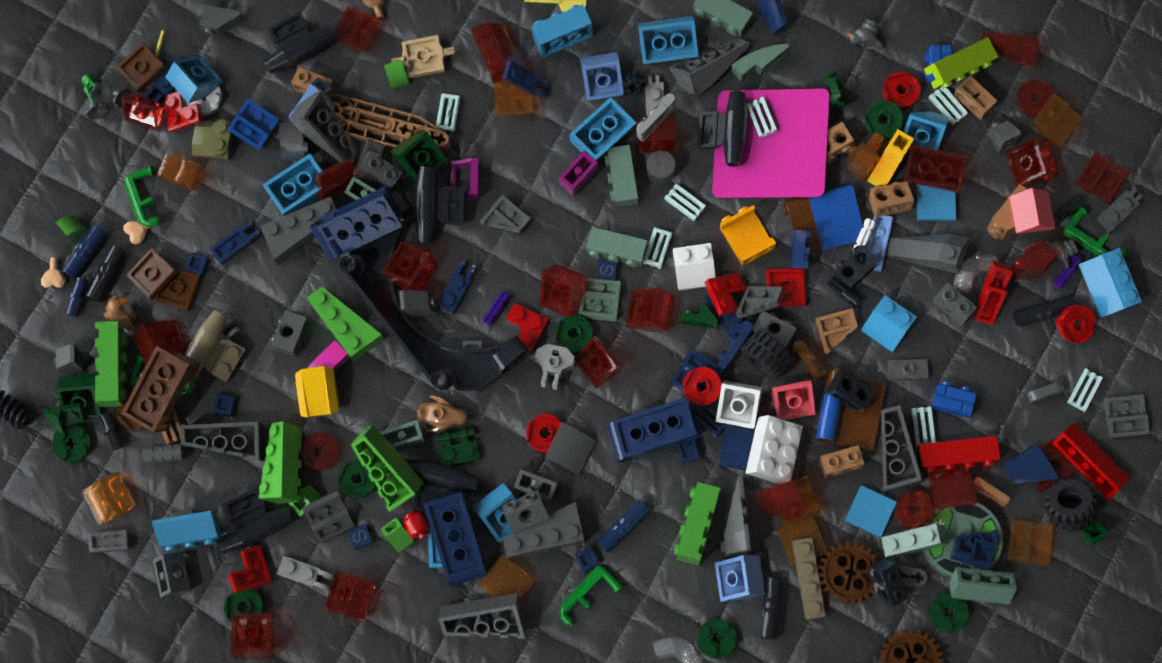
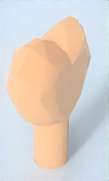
(136, 231)
(53, 276)

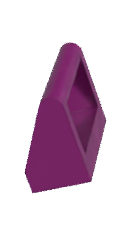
(472, 163)

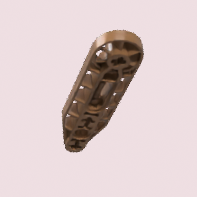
(393, 127)

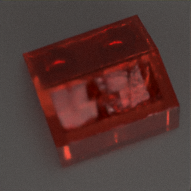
(1034, 262)
(158, 333)

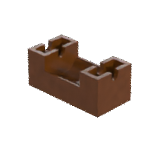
(160, 388)

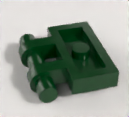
(458, 453)

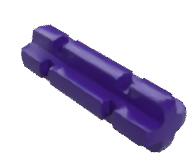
(1066, 274)
(496, 308)

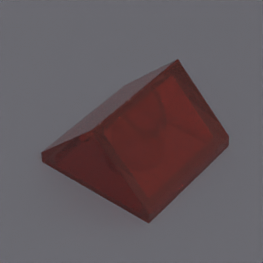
(143, 111)
(597, 362)

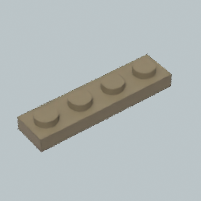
(808, 578)

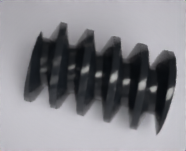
(13, 412)

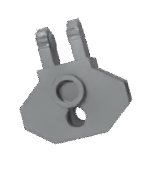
(552, 364)

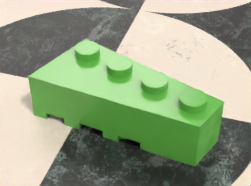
(348, 328)
(111, 364)
(282, 464)
(386, 467)
(698, 523)

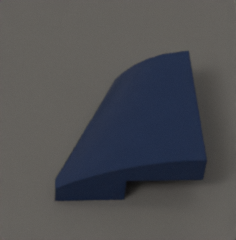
(773, 15)
(799, 248)
(1030, 468)
(975, 548)

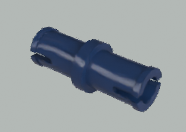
(76, 297)

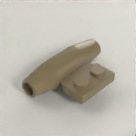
(215, 354)

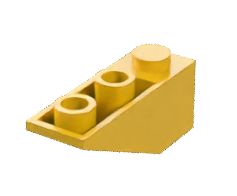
(891, 159)

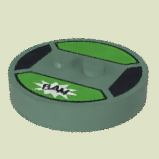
(960, 521)

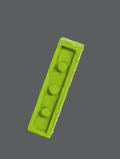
(962, 62)

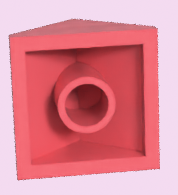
(1032, 211)
(793, 400)

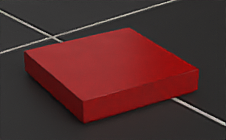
(793, 284)

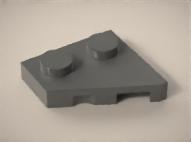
(505, 216)
(759, 299)

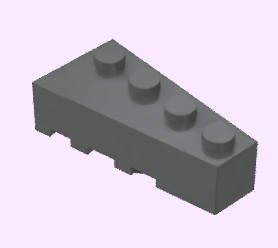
(293, 230)
(234, 439)
(898, 457)
(556, 533)
(485, 617)

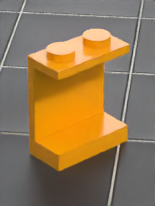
(746, 235)

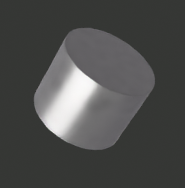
(661, 167)

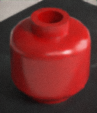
(416, 525)

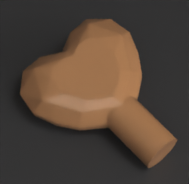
(376, 5)

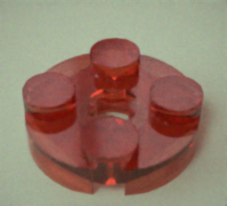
(1036, 88)
(330, 450)
(908, 502)

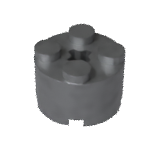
(292, 142)

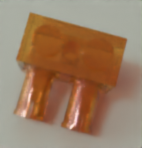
(864, 157)

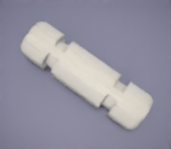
(865, 233)

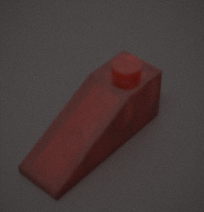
(1016, 48)

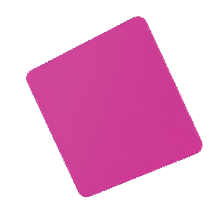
(786, 161)

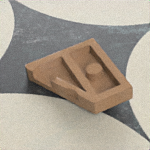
(835, 328)

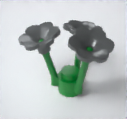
(100, 92)

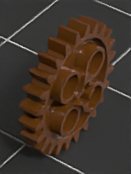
(832, 569)
(928, 655)

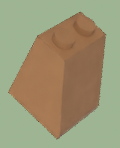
(1002, 223)

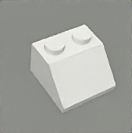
(693, 266)
(739, 404)

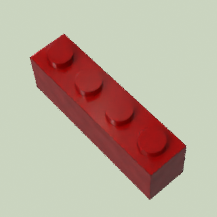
(958, 453)
(1091, 461)

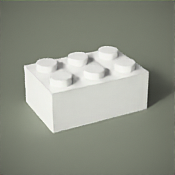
(774, 449)

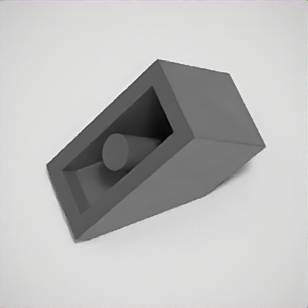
(219, 20)
(1004, 135)
(418, 303)
(69, 359)

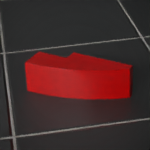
(993, 292)

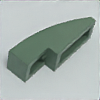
(759, 61)

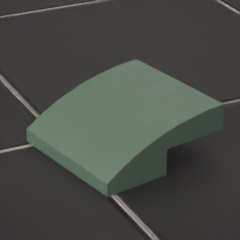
(600, 300)

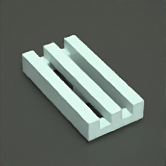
(952, 99)
(756, 104)
(445, 127)
(672, 192)
(652, 262)
(1091, 376)
(922, 410)

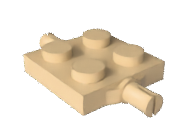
(423, 56)

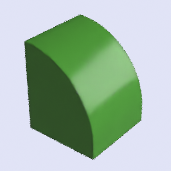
(396, 74)
(71, 227)
(307, 496)
(396, 535)

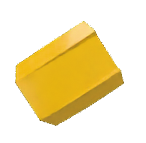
(317, 391)

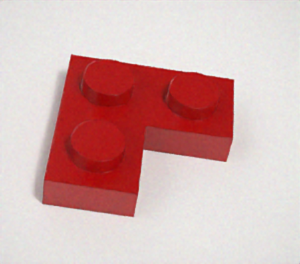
(178, 115)
(721, 292)
(530, 323)
(255, 571)

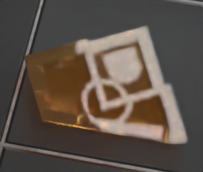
(811, 362)

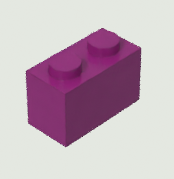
(578, 173)

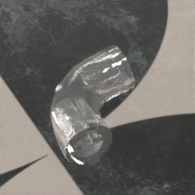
(970, 269)
(676, 648)

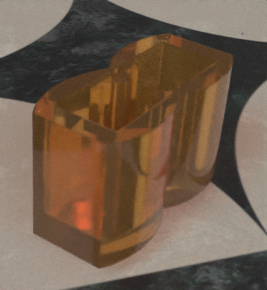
(179, 172)

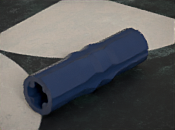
(84, 251)
(623, 526)

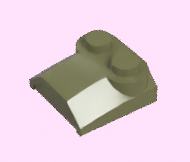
(212, 140)

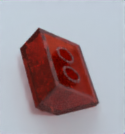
(496, 48)
(935, 168)

